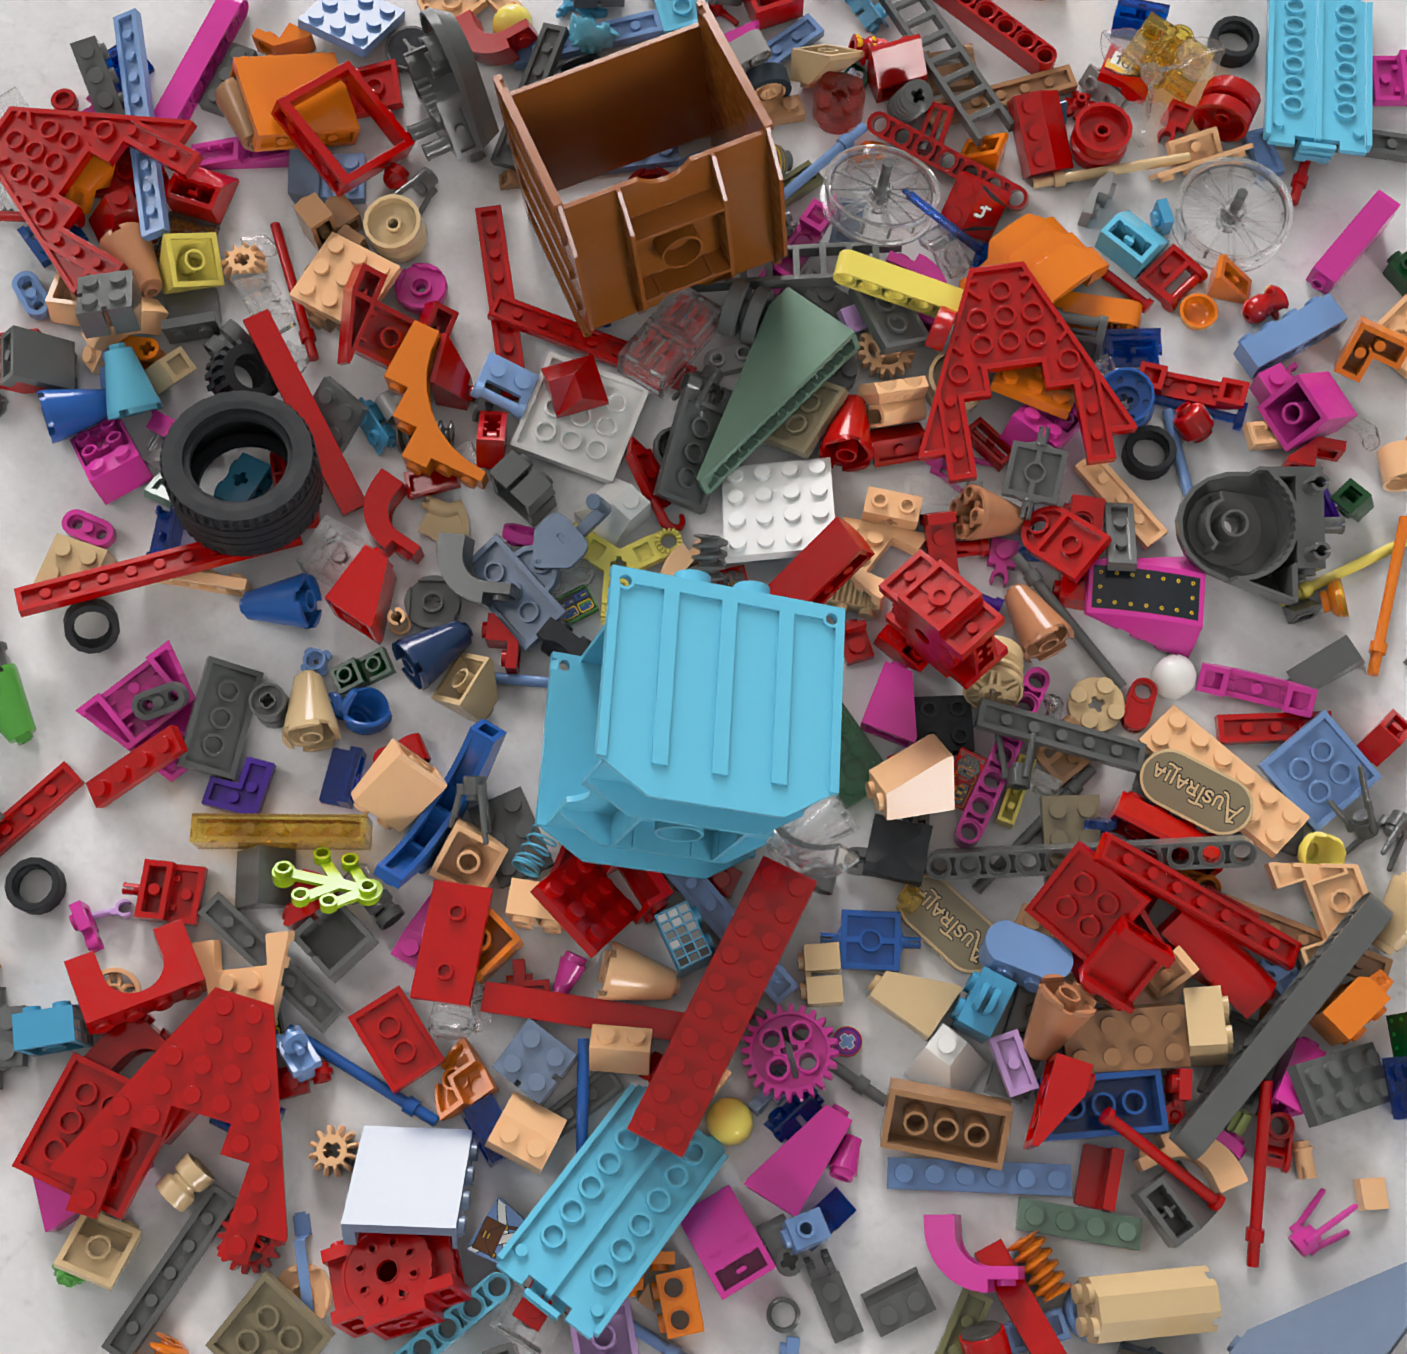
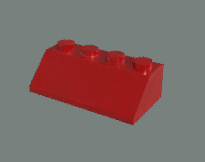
(1143, 821)

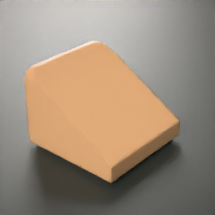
(1371, 1193)

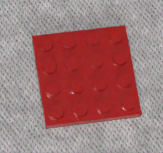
(72, 1105)

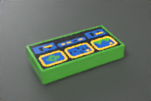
(578, 605)

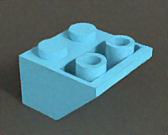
(1130, 242)

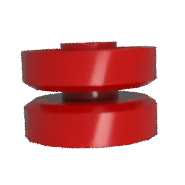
(1229, 105)
(1100, 135)

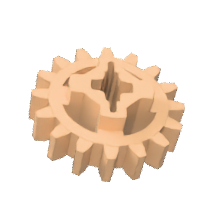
(883, 364)

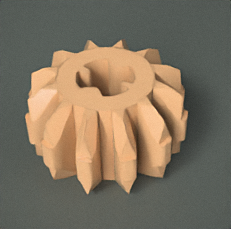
(243, 261)
(322, 1152)

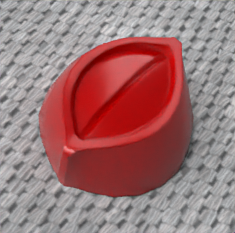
(940, 329)

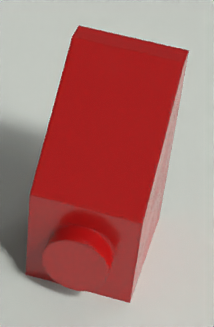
(1384, 738)

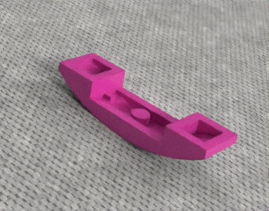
(809, 231)
(1257, 688)

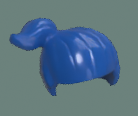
(362, 710)

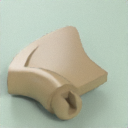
(444, 518)

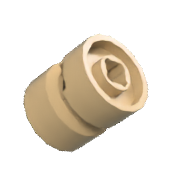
(181, 1186)

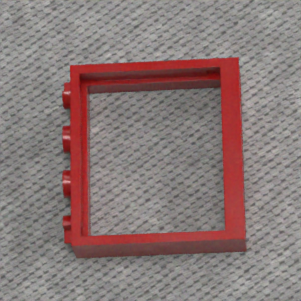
(317, 152)

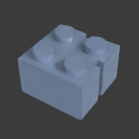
(534, 1060)

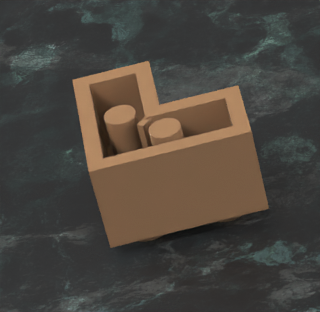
(321, 218)

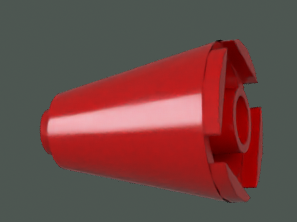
(849, 437)

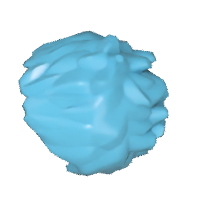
(589, 35)

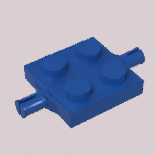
(870, 940)

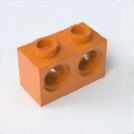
(686, 1301)

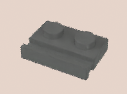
(898, 1301)

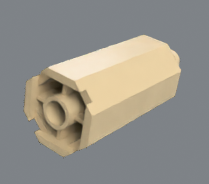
(1146, 1304)

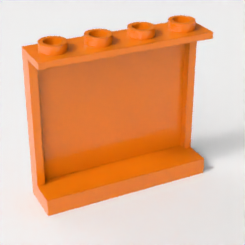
(274, 76)

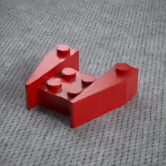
(374, 328)

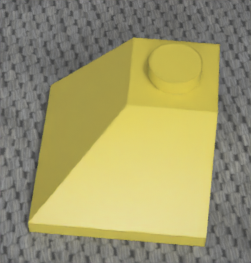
(190, 262)

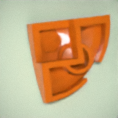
(463, 1081)

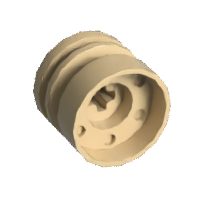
(1003, 681)

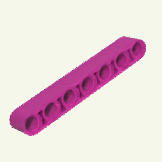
(202, 59)
(992, 768)

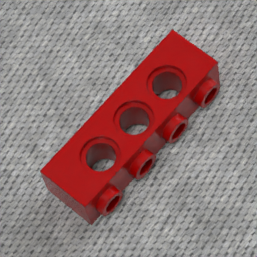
(1091, 510)

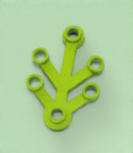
(363, 890)

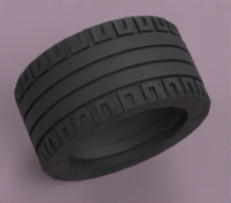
(230, 423)

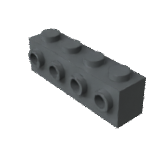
(98, 76)

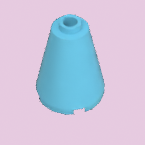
(127, 384)

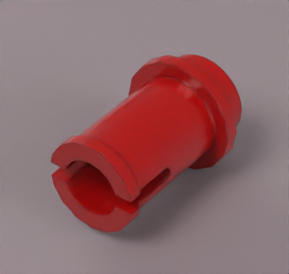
(971, 548)

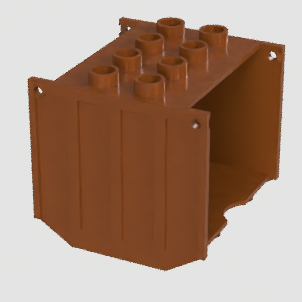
(661, 234)

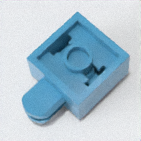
(983, 1004)

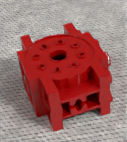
(944, 619)
(382, 1266)

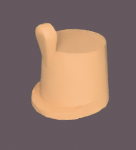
(1393, 466)

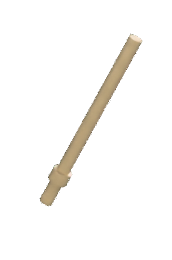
(1059, 178)

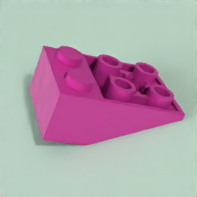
(1026, 422)
(111, 459)
(726, 1242)

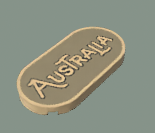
(1196, 792)
(948, 924)

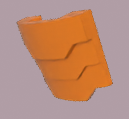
(1050, 253)

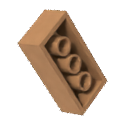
(1143, 1040)
(946, 1123)

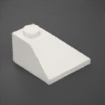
(627, 513)
(947, 1062)

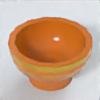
(1198, 311)
(1334, 599)

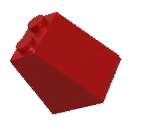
(365, 593)

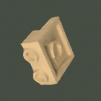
(99, 1249)

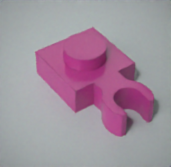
(1000, 558)
(83, 922)

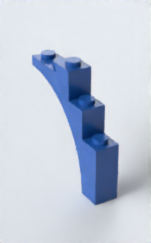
(426, 837)

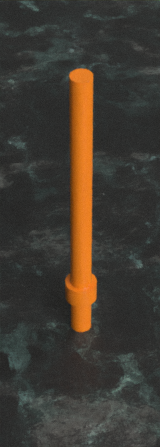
(1378, 646)

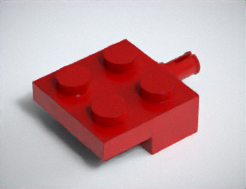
(168, 892)

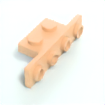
(1202, 147)

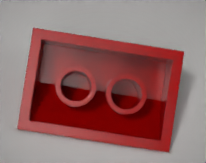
(1040, 133)

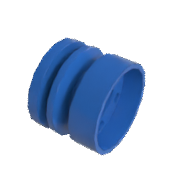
(1135, 389)

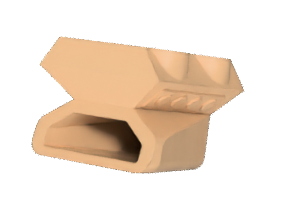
(895, 400)

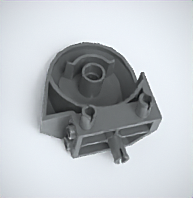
(450, 90)
(1273, 523)

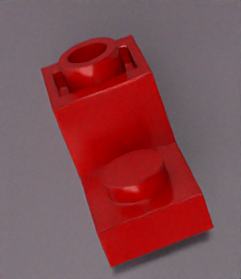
(500, 637)

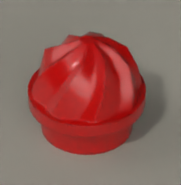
(395, 176)

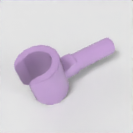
(114, 911)

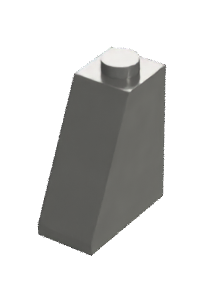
(1327, 664)

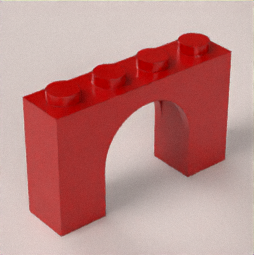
(107, 1007)
(125, 1043)

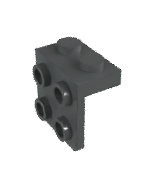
(192, 315)

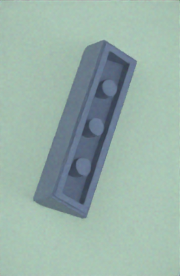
(302, 176)

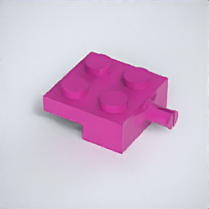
(1389, 80)

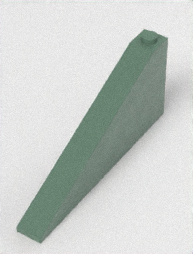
(787, 363)

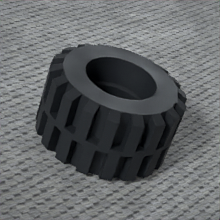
(242, 354)

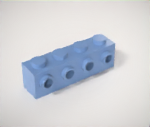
(1290, 335)

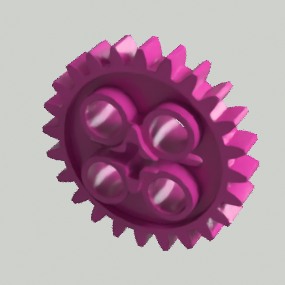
(815, 1046)

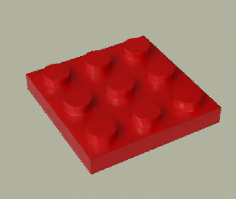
(1084, 901)
(585, 904)

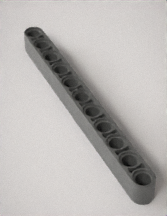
(1044, 866)
(1280, 1026)

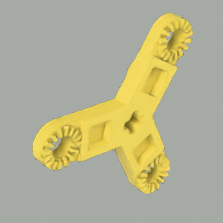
(638, 555)

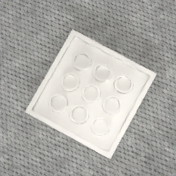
(585, 441)
(776, 508)

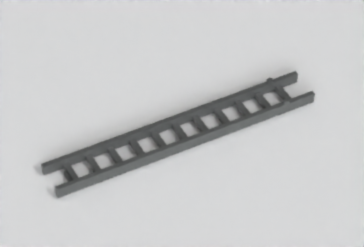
(957, 51)
(804, 280)

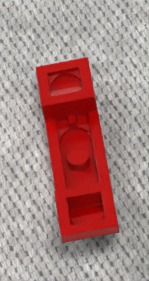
(1212, 394)

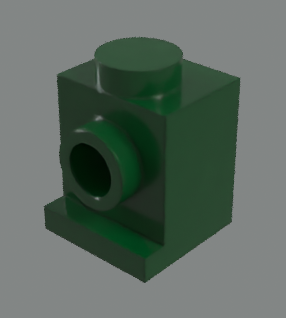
(1397, 271)
(1353, 500)

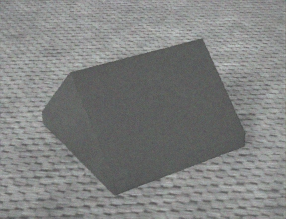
(255, 881)

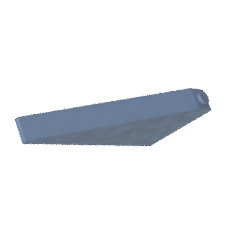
(1354, 1320)

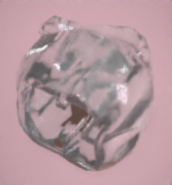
(458, 1022)

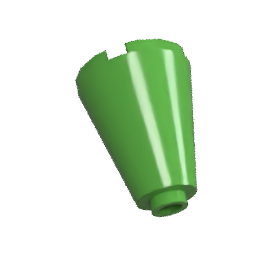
(15, 713)

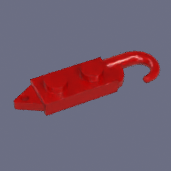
(646, 471)

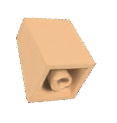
(914, 781)
(397, 787)

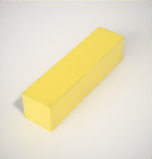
(1011, 802)

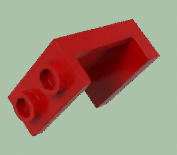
(649, 889)
(1124, 964)

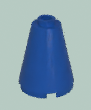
(71, 410)
(285, 602)

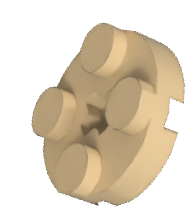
(1102, 690)

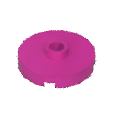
(418, 277)

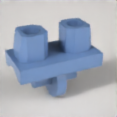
(298, 1053)

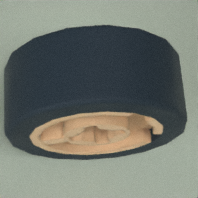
(770, 80)

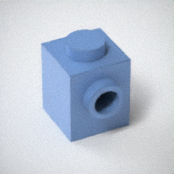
(804, 1231)

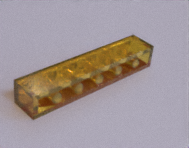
(281, 831)

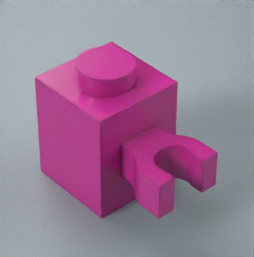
(1271, 380)

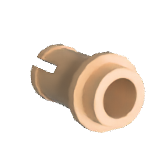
(395, 618)
(1304, 1159)

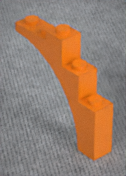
(428, 447)

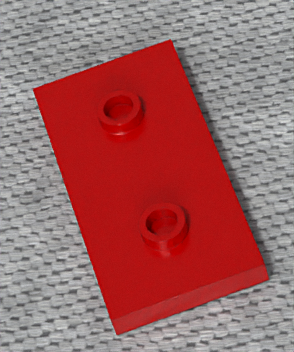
(451, 943)

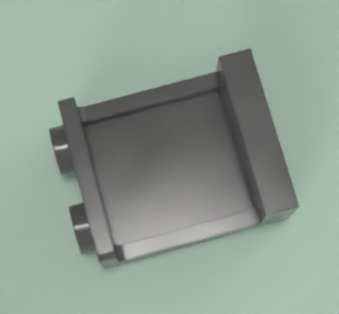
(37, 359)

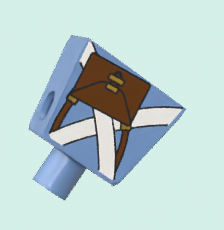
(495, 1230)

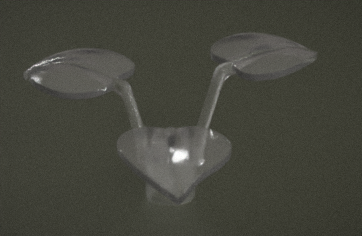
(1122, 50)

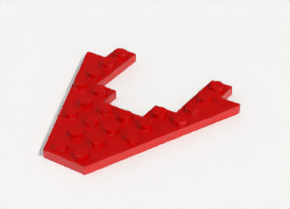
(47, 153)
(1008, 326)
(216, 1066)

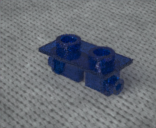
(1396, 1079)
(783, 1120)

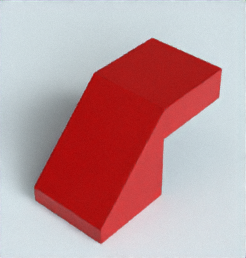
(1319, 448)

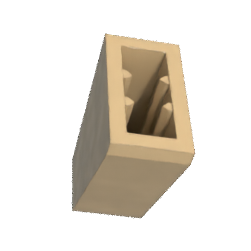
(913, 1000)

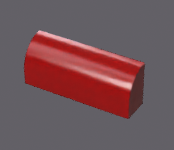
(823, 564)
(1220, 961)

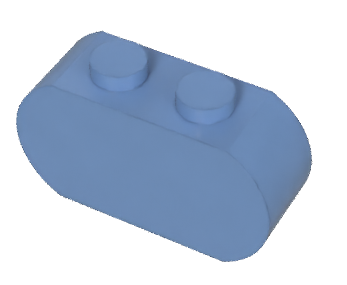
(1023, 954)

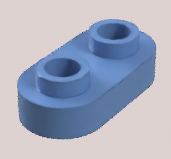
(32, 297)

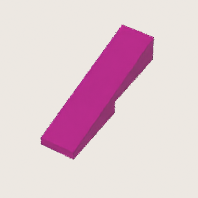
(231, 154)

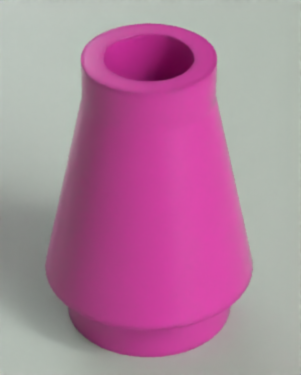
(569, 971)
(846, 1159)

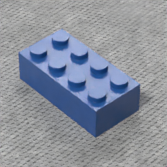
(1132, 1094)

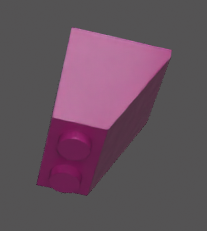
(1306, 409)

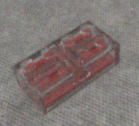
(669, 341)

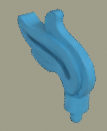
(567, 6)

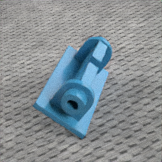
(871, 17)
(377, 434)

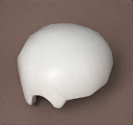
(1174, 676)

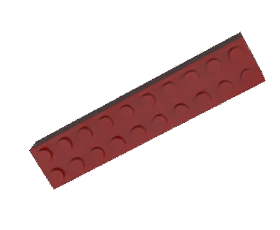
(722, 1007)

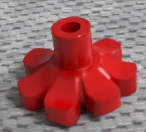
(1077, 103)

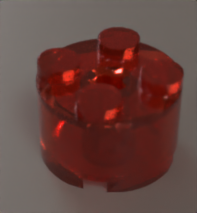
(838, 102)

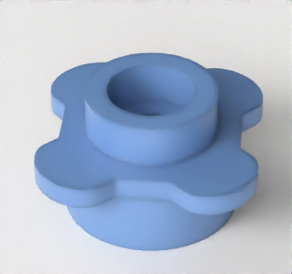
(312, 654)

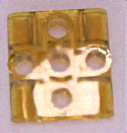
(1161, 48)

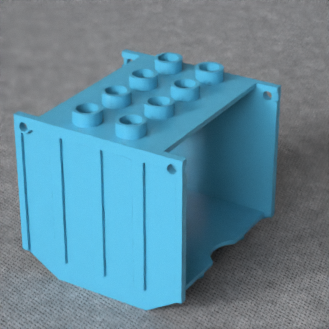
(691, 724)

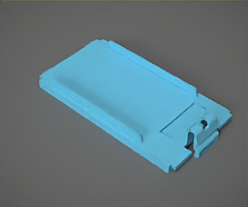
(1319, 77)
(606, 1219)

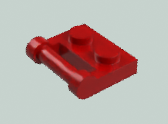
(1166, 271)

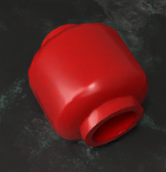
(1193, 422)

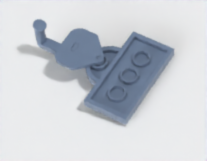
(554, 548)

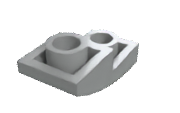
(1097, 198)

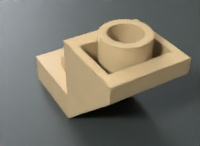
(170, 370)

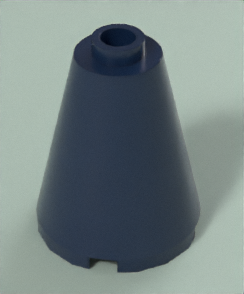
(431, 651)

